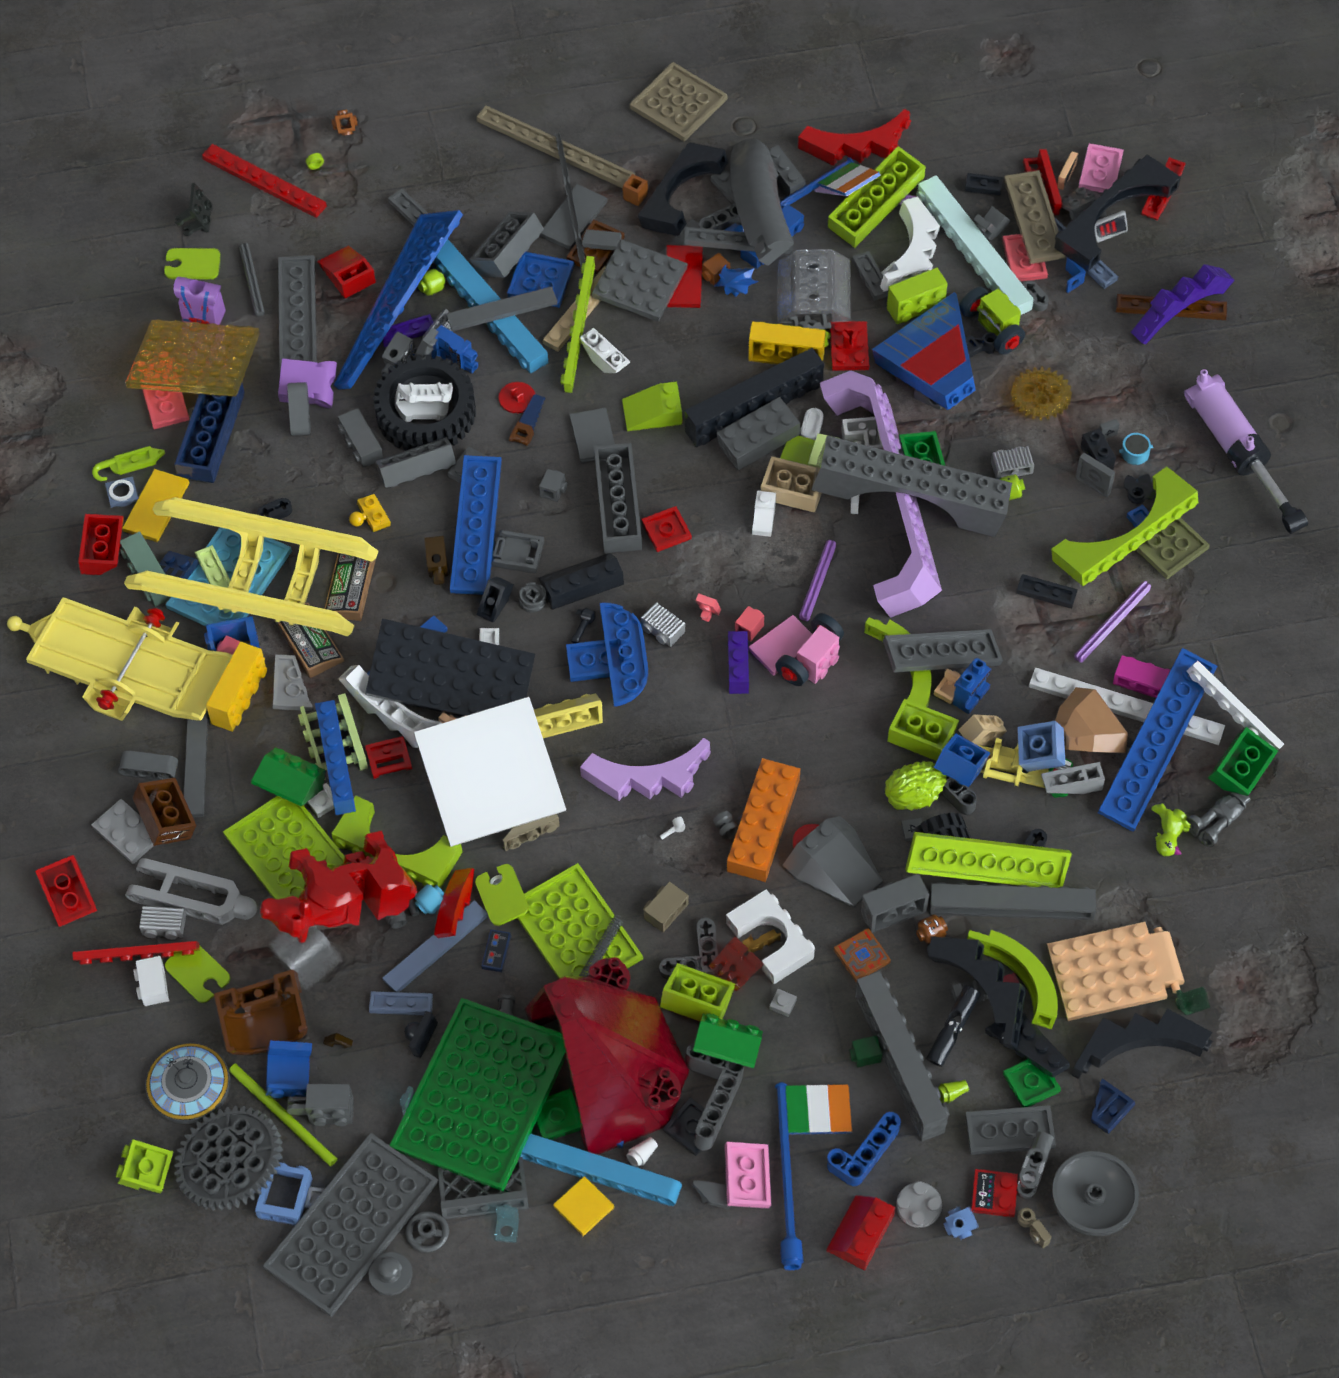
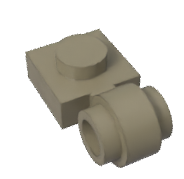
(1037, 1230)

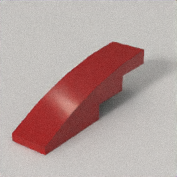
(1156, 204)
(454, 899)

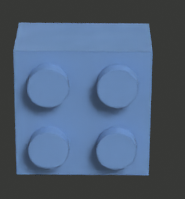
(1041, 746)

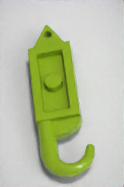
(129, 461)

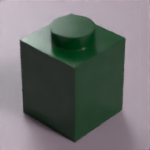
(865, 1051)

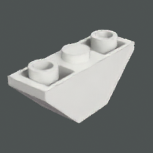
(603, 352)

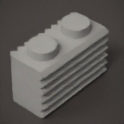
(1012, 461)
(663, 625)
(162, 922)

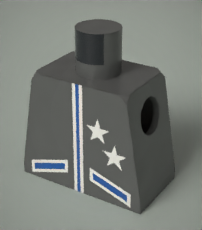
(398, 349)

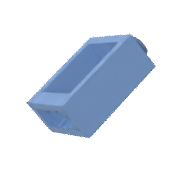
(282, 1214)

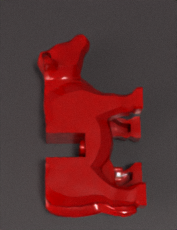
(336, 894)

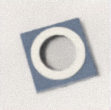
(125, 500)

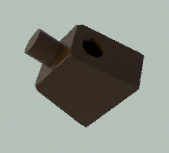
(436, 559)

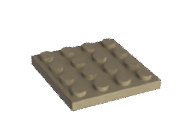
(678, 101)

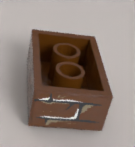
(164, 811)

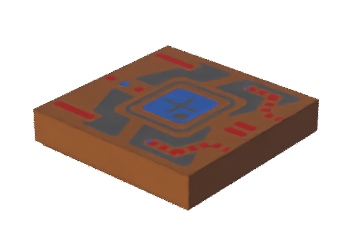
(862, 954)

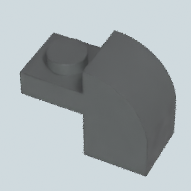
(992, 223)

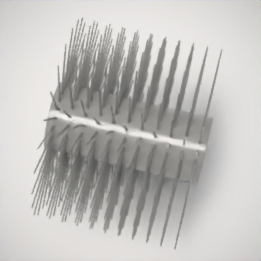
(302, 954)

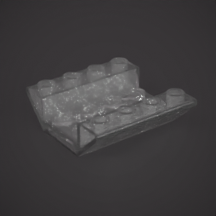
(827, 281)

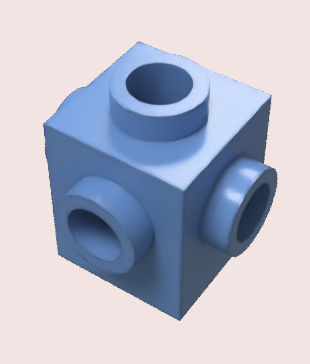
(968, 1219)

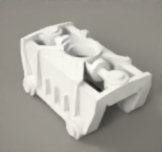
(423, 401)

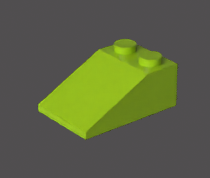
(653, 407)

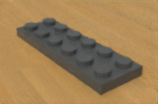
(941, 650)

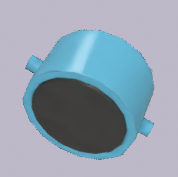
(1136, 448)

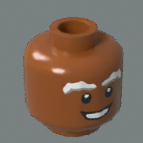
(931, 927)

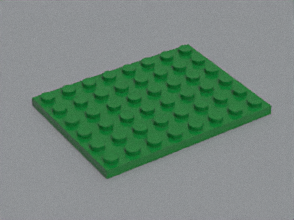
(481, 1094)

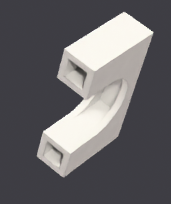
(764, 910)

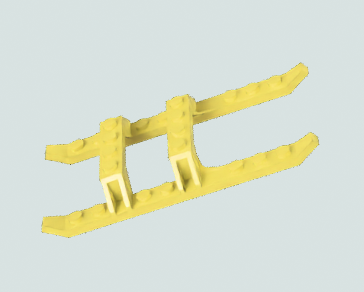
(253, 531)

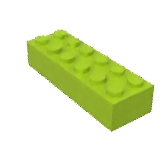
(876, 199)

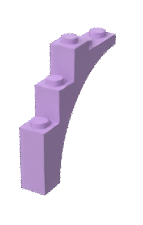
(648, 780)

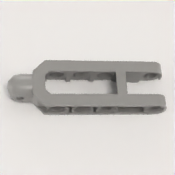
(234, 906)

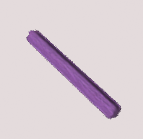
(817, 580)

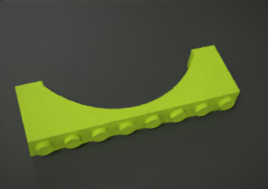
(1088, 560)

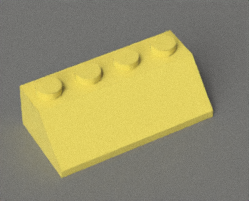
(569, 715)

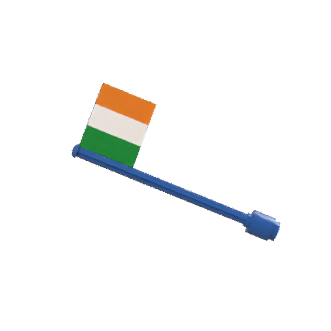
(842, 180)
(806, 1111)

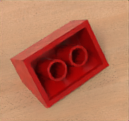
(100, 543)
(861, 1230)

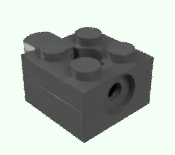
(324, 1104)

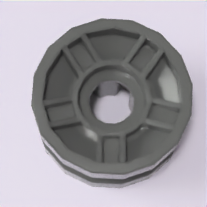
(532, 604)

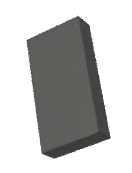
(601, 239)

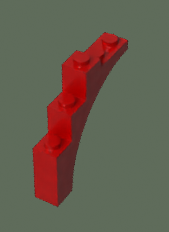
(857, 146)

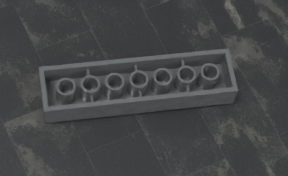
(901, 1056)

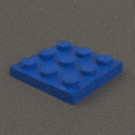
(541, 272)

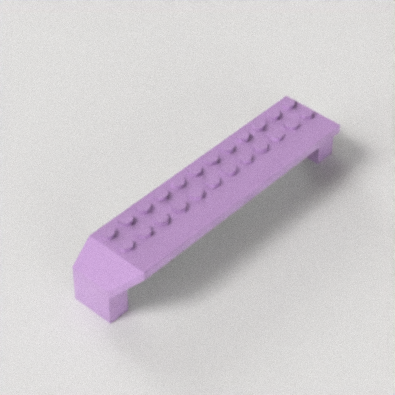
(918, 578)

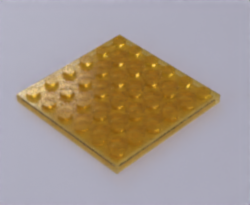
(193, 357)

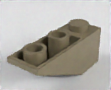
(530, 831)

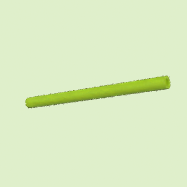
(283, 1115)

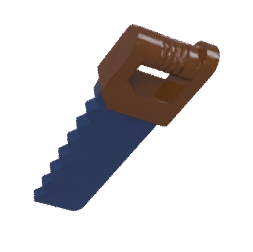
(528, 421)

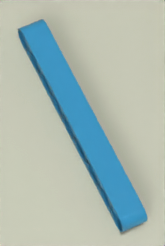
(601, 1170)

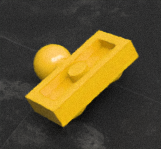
(371, 512)

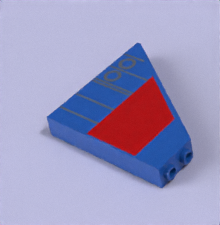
(931, 354)

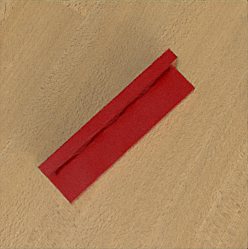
(1048, 178)

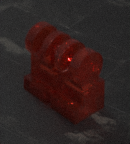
(745, 965)

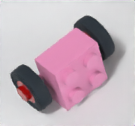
(815, 655)

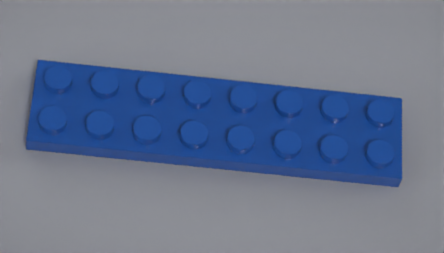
(475, 524)

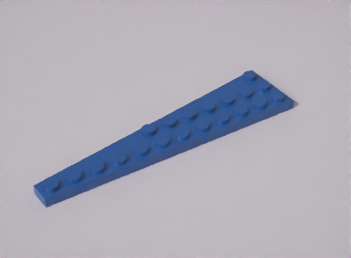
(413, 262)

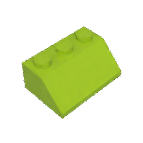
(921, 729)
(696, 993)

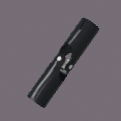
(948, 1035)

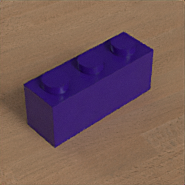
(738, 662)

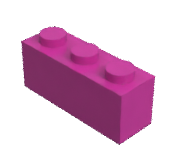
(1140, 676)

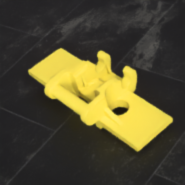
(1008, 760)

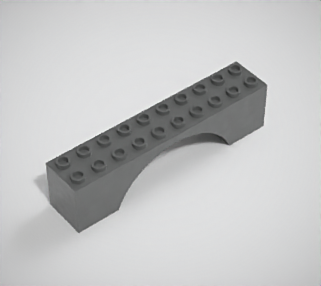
(855, 469)

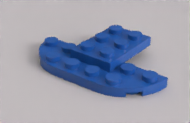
(617, 656)

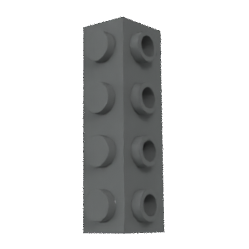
(416, 462)

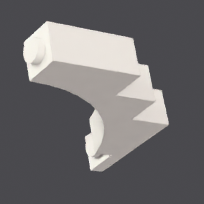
(921, 230)

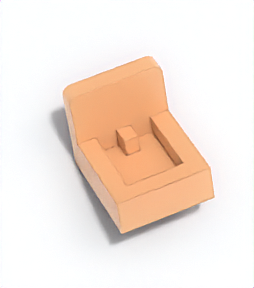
(946, 688)

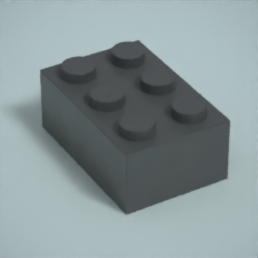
(894, 902)

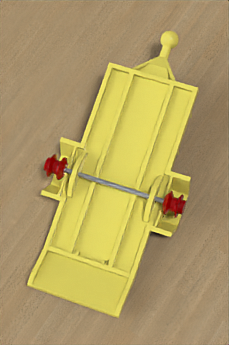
(117, 654)

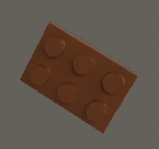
(600, 256)

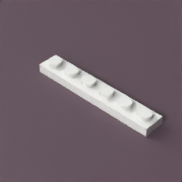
(1229, 702)

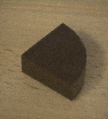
(337, 1039)

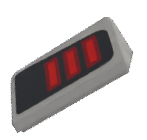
(1111, 226)

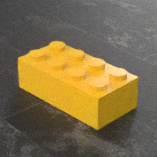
(781, 342)
(236, 687)

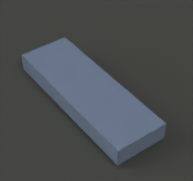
(400, 1003)

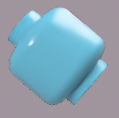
(429, 899)

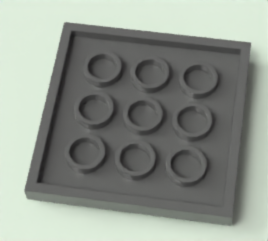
(639, 280)

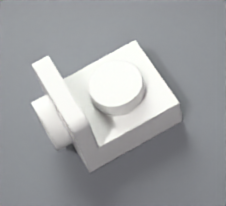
(322, 801)

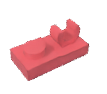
(708, 606)

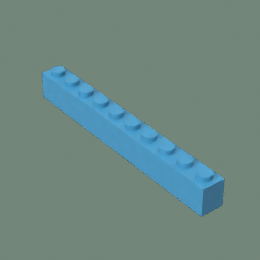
(477, 292)

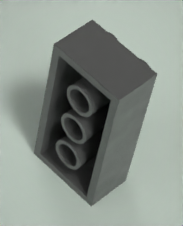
(506, 244)
(758, 433)

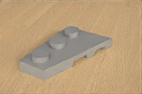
(288, 685)

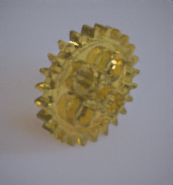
(1042, 398)

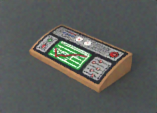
(349, 586)
(311, 646)

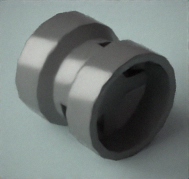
(725, 823)

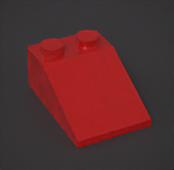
(66, 890)

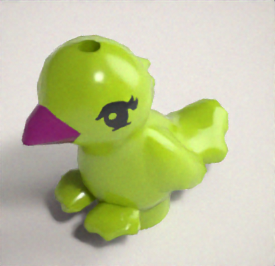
(1172, 824)

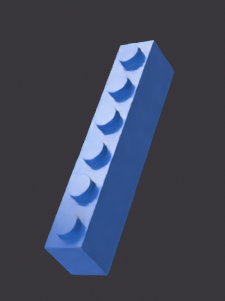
(335, 757)

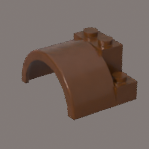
(266, 1016)

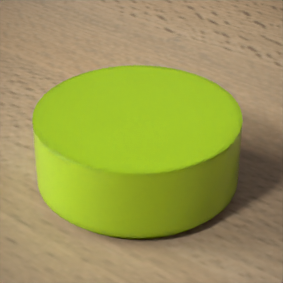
(314, 161)

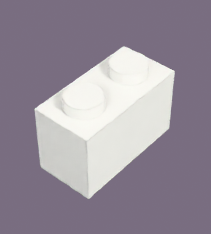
(152, 981)

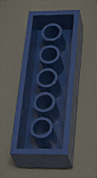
(207, 436)

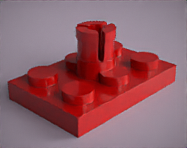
(849, 346)

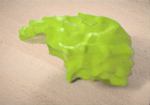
(914, 786)

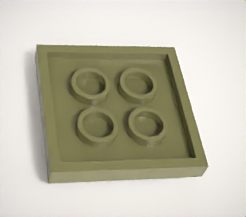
(1173, 548)

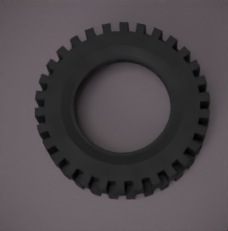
(424, 372)

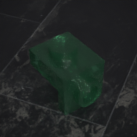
(1192, 1000)

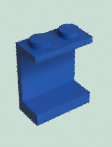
(239, 629)
(287, 1069)

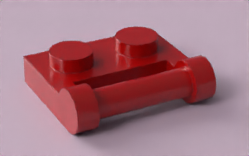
(388, 751)

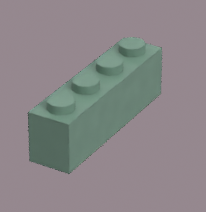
(142, 559)

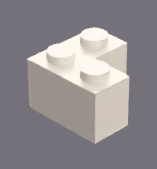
(862, 430)

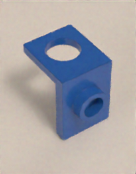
(1077, 272)

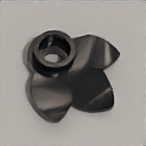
(1141, 486)

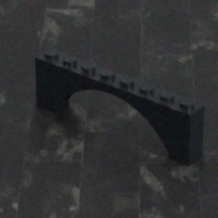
(1144, 179)

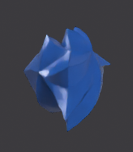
(735, 280)

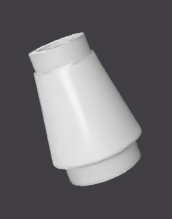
(641, 1152)

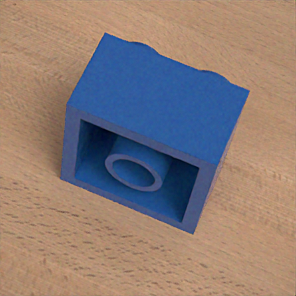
(962, 760)

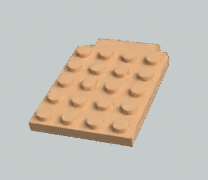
(1114, 969)

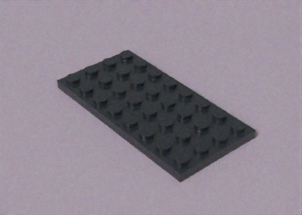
(445, 670)

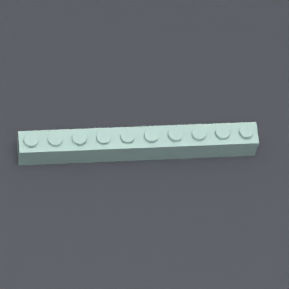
(972, 243)

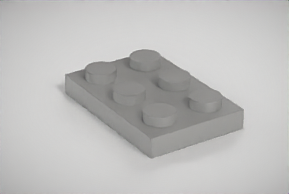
(124, 831)

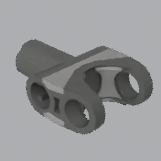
(1034, 1163)

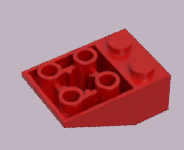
(348, 271)

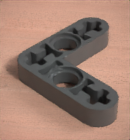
(700, 961)

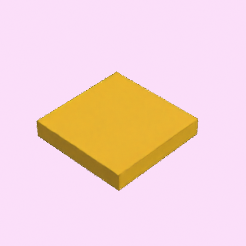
(583, 1206)

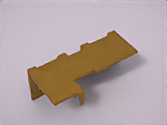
(765, 939)

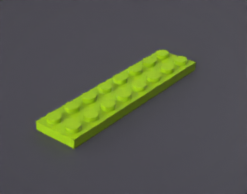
(987, 860)

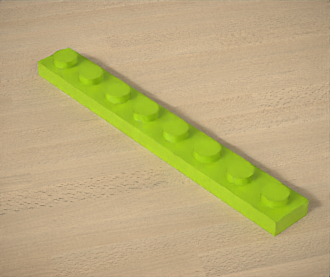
(579, 317)

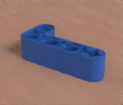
(868, 1147)

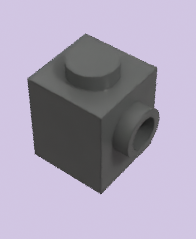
(553, 485)

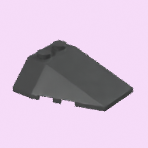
(834, 862)

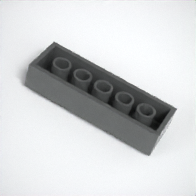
(618, 498)

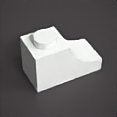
(764, 513)

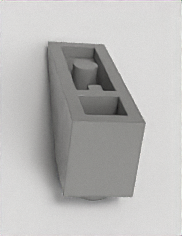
(1075, 780)

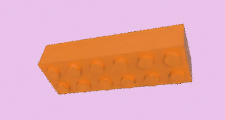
(763, 820)

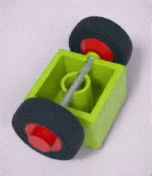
(996, 315)

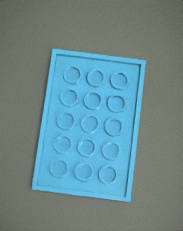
(228, 547)

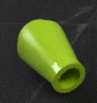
(952, 1090)

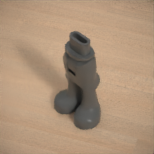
(1224, 812)

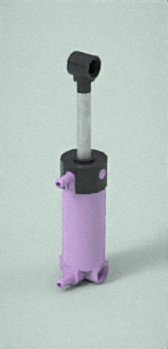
(1239, 440)

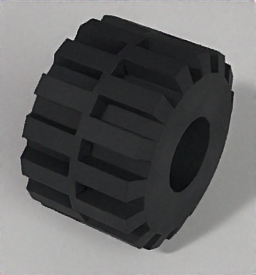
(945, 824)

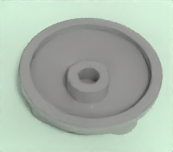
(919, 1204)

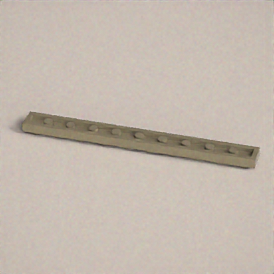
(547, 144)

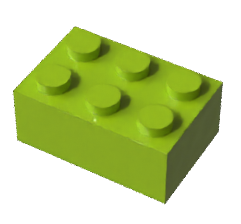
(916, 295)

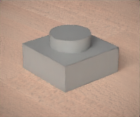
(783, 1002)

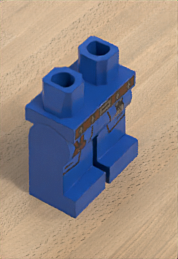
(455, 349)
(971, 686)

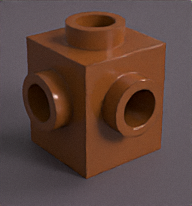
(344, 129)

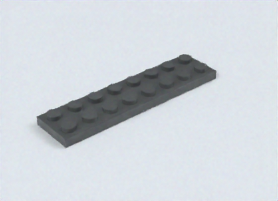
(297, 308)

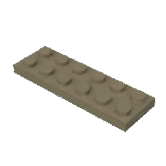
(1033, 216)

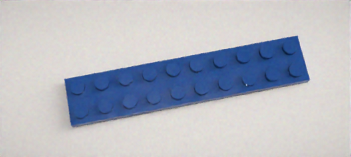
(1155, 743)

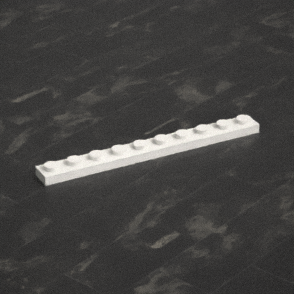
(1121, 704)

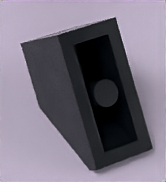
(494, 598)

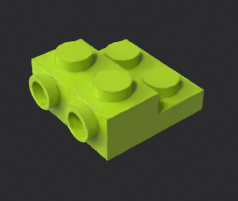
(144, 1166)

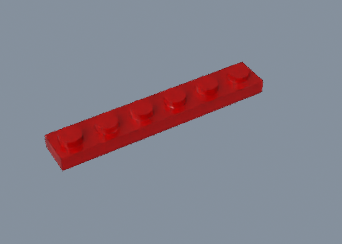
(128, 953)

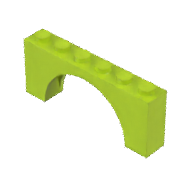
(425, 867)

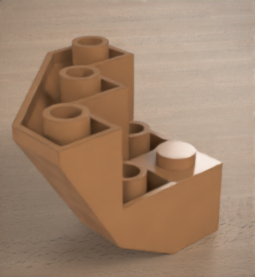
(1090, 723)

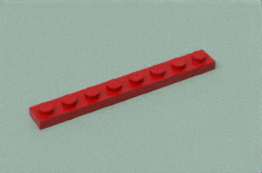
(264, 180)

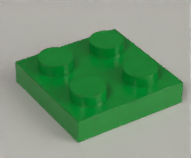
(1030, 1083)
(559, 1116)

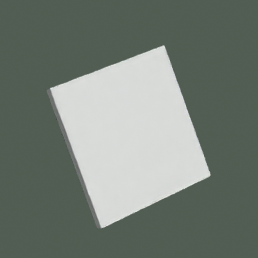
(489, 771)

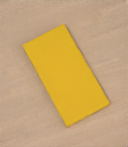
(158, 488)

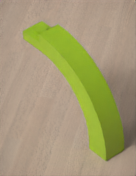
(920, 679)
(1029, 970)

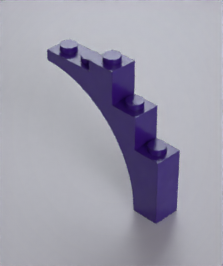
(1168, 303)

